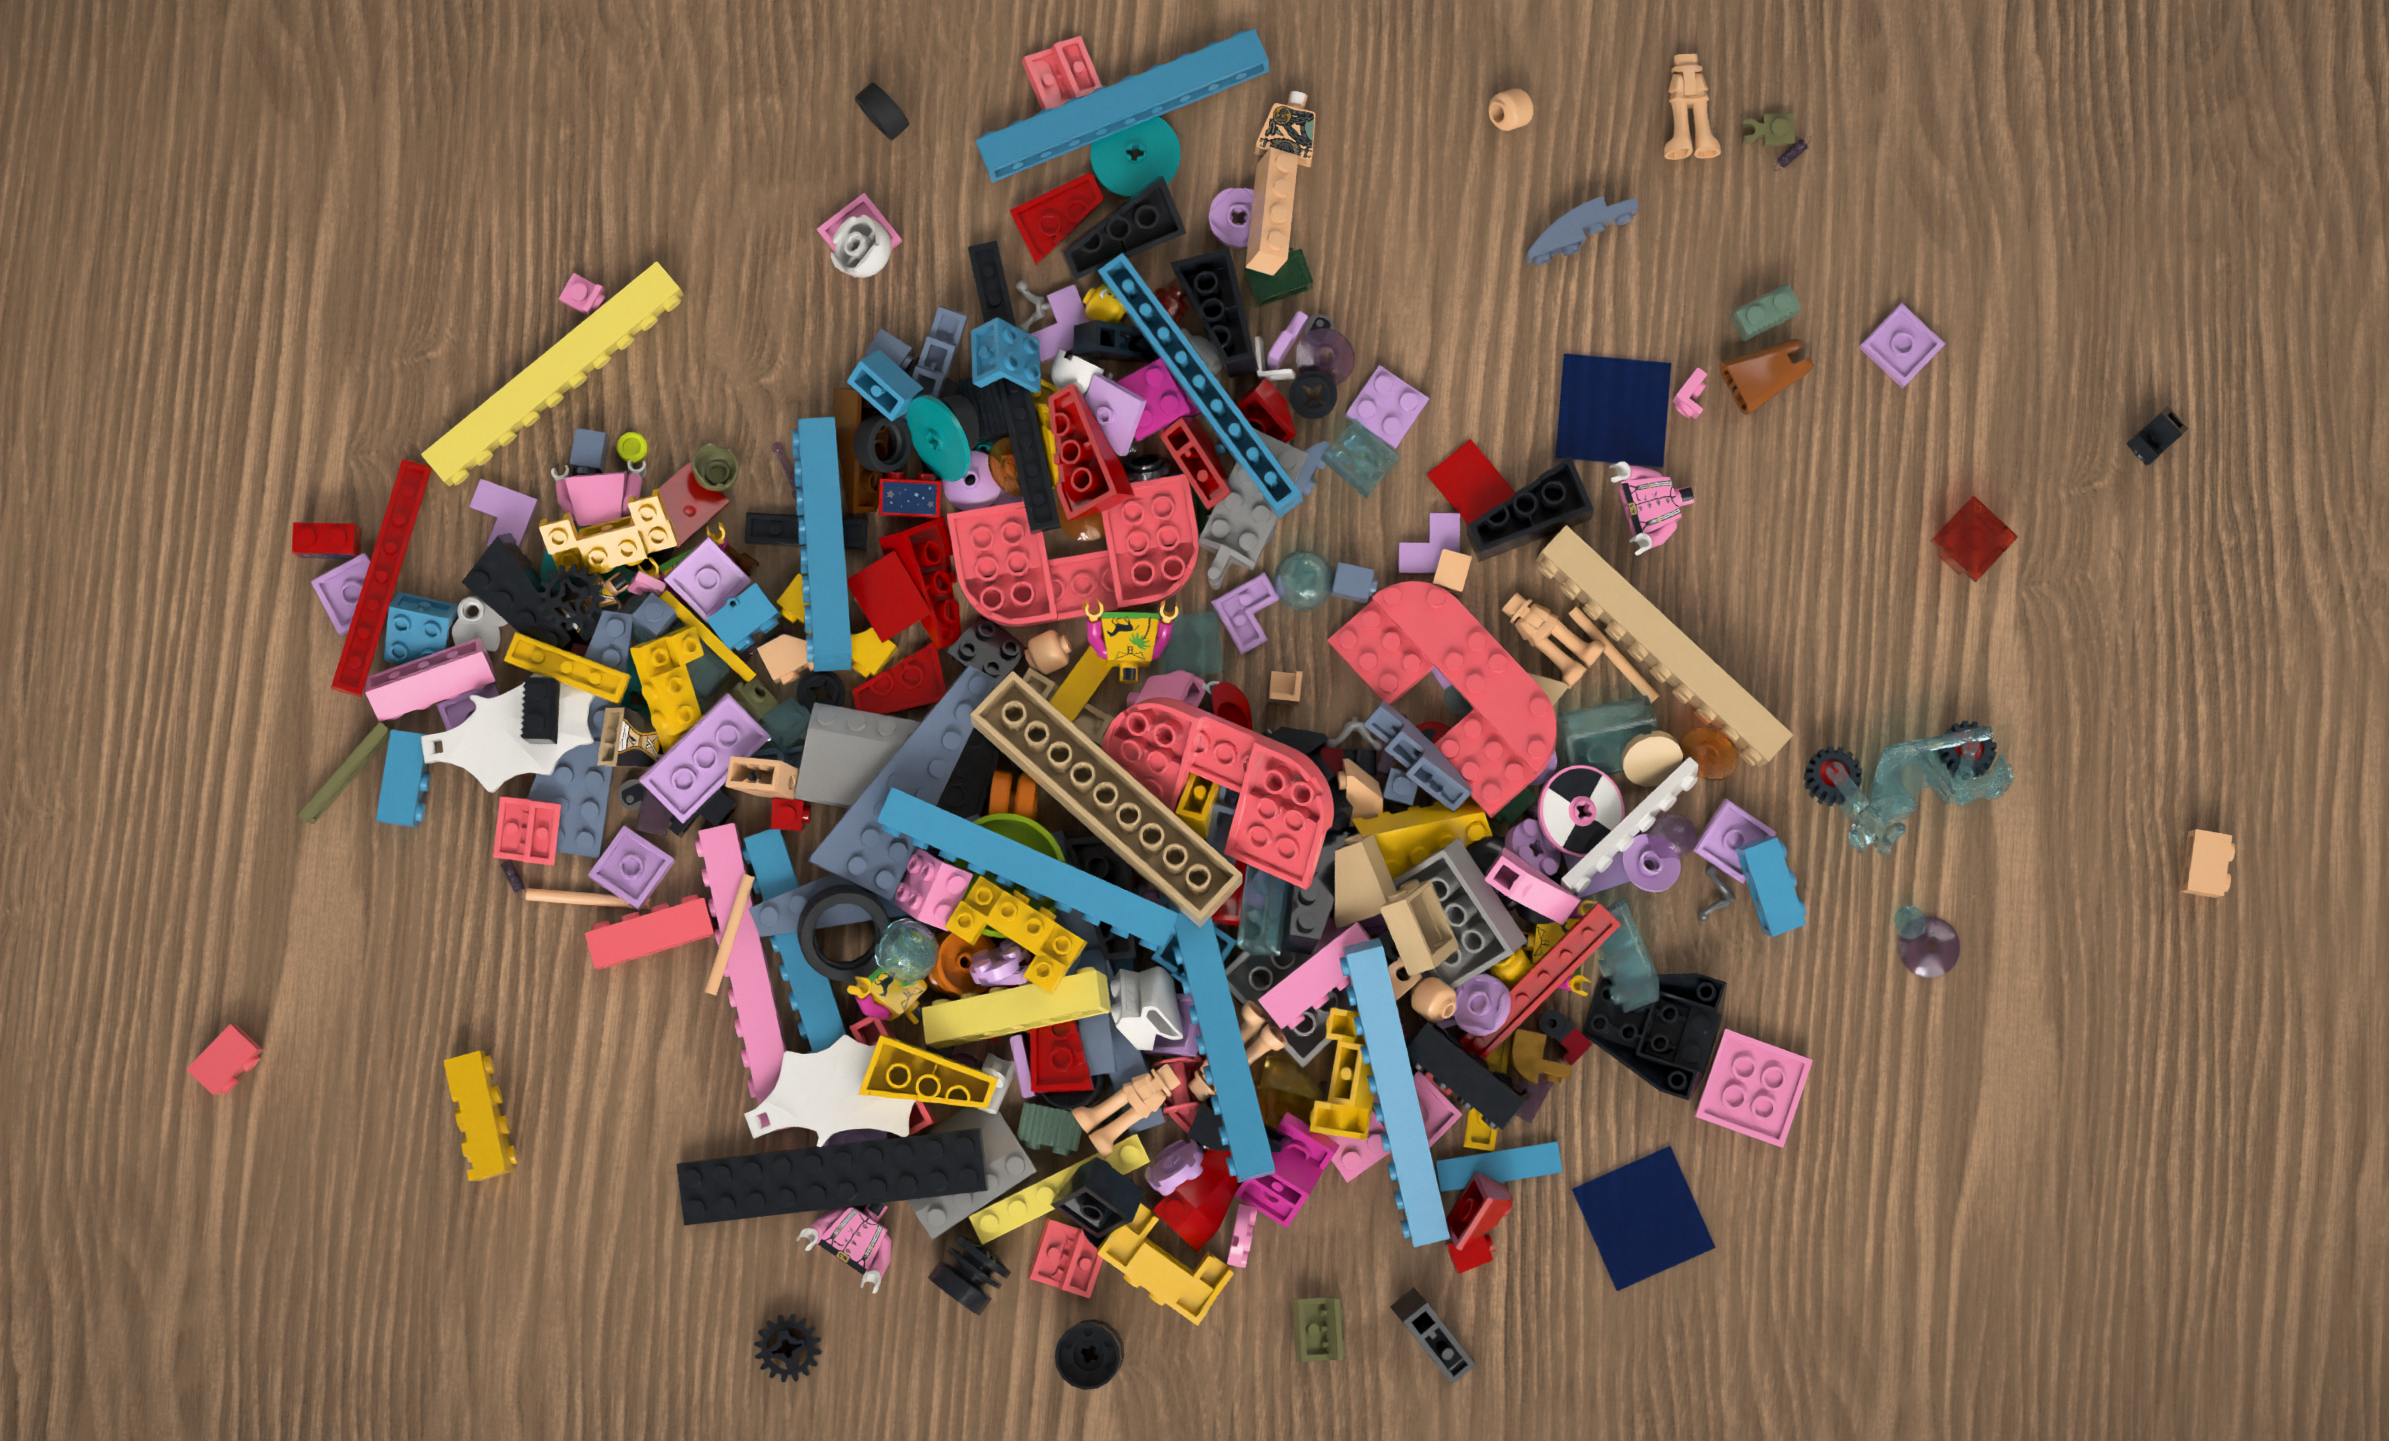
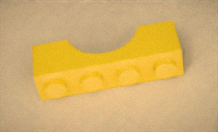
(868, 652)

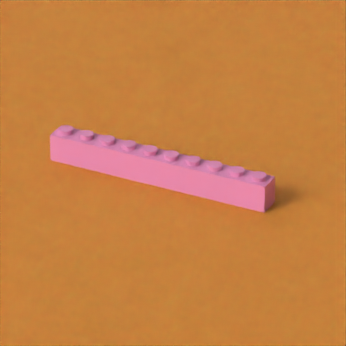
(747, 964)

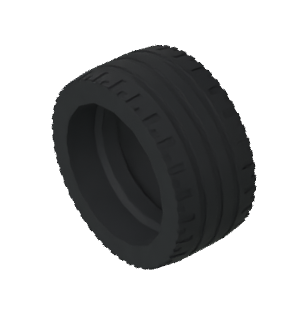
(808, 918)

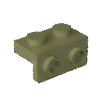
(1318, 1329)

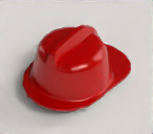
(1231, 704)

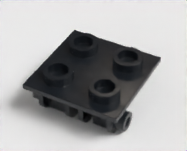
(988, 649)

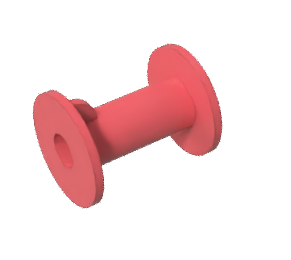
(1180, 1095)

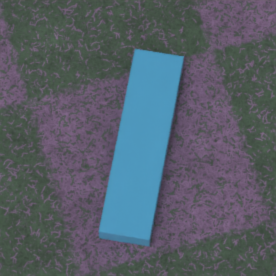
(1500, 1165)

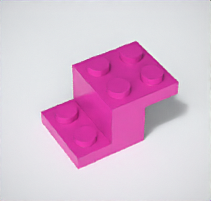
(1164, 398)
(1295, 1172)

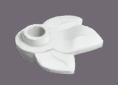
(483, 625)

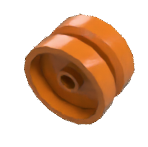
(1020, 802)
(952, 971)

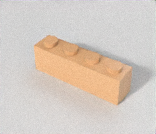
(1272, 211)

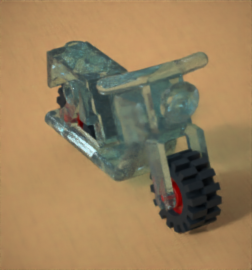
(1900, 777)

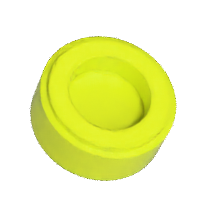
(632, 447)

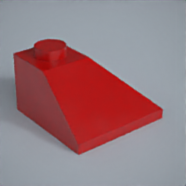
(1267, 411)
(1478, 1210)

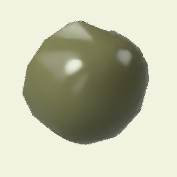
(715, 467)

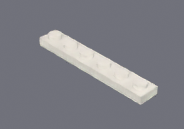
(1639, 819)

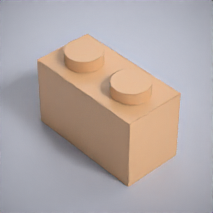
(2207, 863)

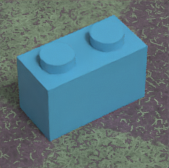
(884, 384)

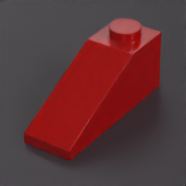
(1197, 460)

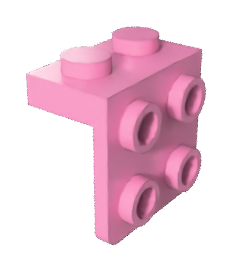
(931, 889)

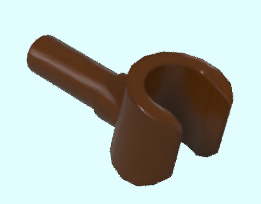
(743, 560)

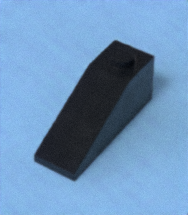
(1112, 342)
(1206, 1132)
(1432, 1335)

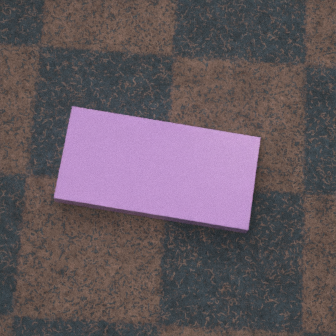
(701, 757)

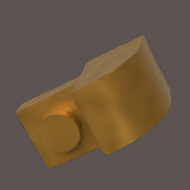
(1527, 1061)

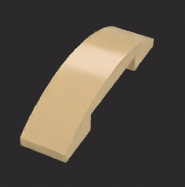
(1089, 721)

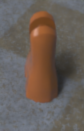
(1763, 373)

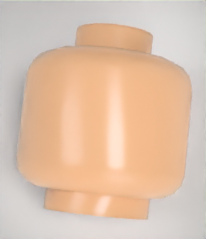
(1511, 109)
(1048, 652)
(1433, 999)

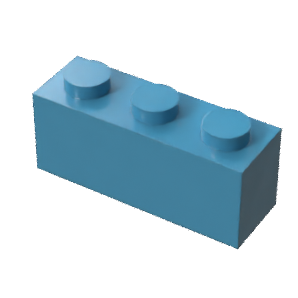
(404, 781)
(1771, 885)

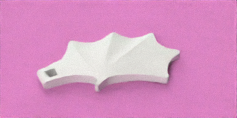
(491, 739)
(822, 1095)

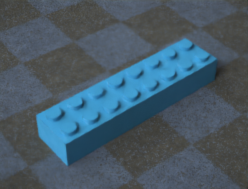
(823, 554)

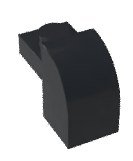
(2157, 436)
(715, 809)

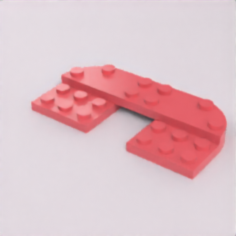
(1015, 585)
(1424, 627)
(1282, 792)

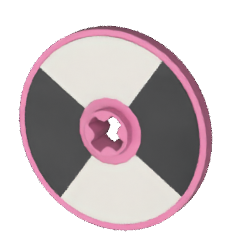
(1558, 812)

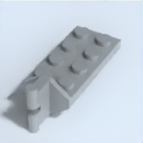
(1244, 519)

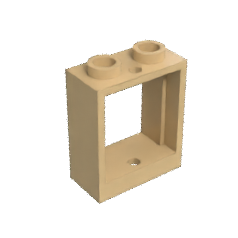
(1419, 926)

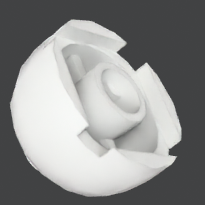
(861, 247)
(1074, 371)

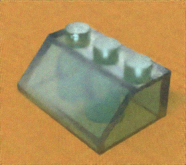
(1601, 732)
(1628, 963)

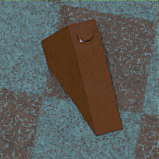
(860, 484)

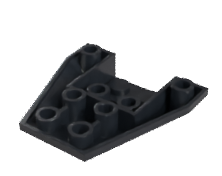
(1667, 1039)

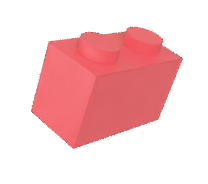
(225, 1060)

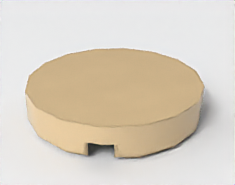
(1651, 758)

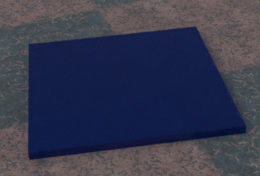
(1613, 410)
(1643, 1218)

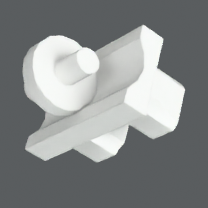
(1005, 1071)

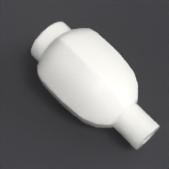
(1204, 350)

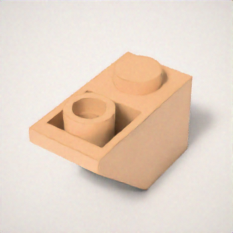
(785, 658)
(1360, 791)

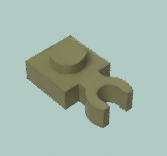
(1774, 129)

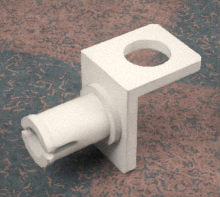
(1272, 375)

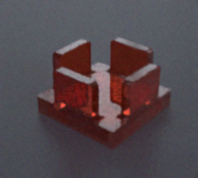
(1973, 539)

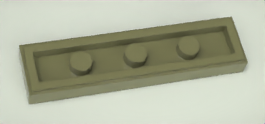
(345, 773)

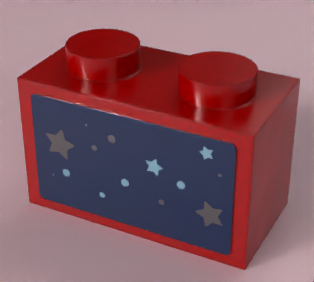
(910, 495)
(326, 540)

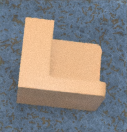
(1452, 571)
(1285, 688)

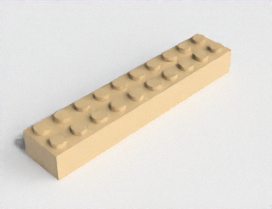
(1662, 647)
(1106, 799)

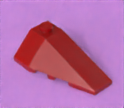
(1087, 465)
(926, 556)
(1200, 1204)

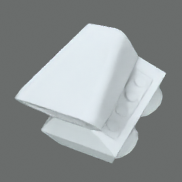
(1145, 1006)

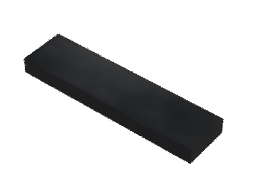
(783, 531)

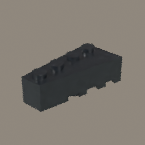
(1130, 229)
(1217, 301)
(1532, 512)
(511, 587)
(1099, 860)
(1310, 907)
(1467, 1076)

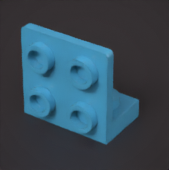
(1005, 352)
(417, 627)

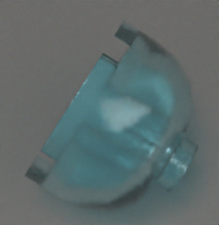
(1303, 580)
(907, 951)

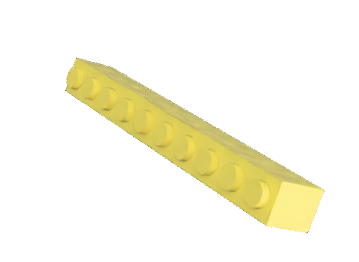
(553, 374)

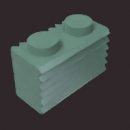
(1765, 312)
(1049, 1127)

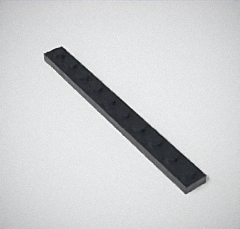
(1016, 400)

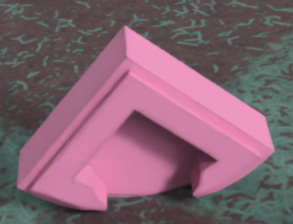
(644, 582)

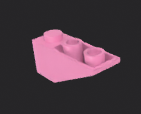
(1530, 887)

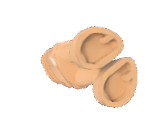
(1688, 92)
(1537, 623)
(1270, 1038)
(1143, 1093)

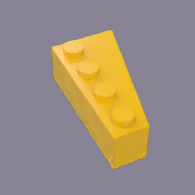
(1419, 832)
(919, 1075)
(480, 1116)

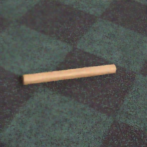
(1614, 655)
(579, 898)
(729, 934)

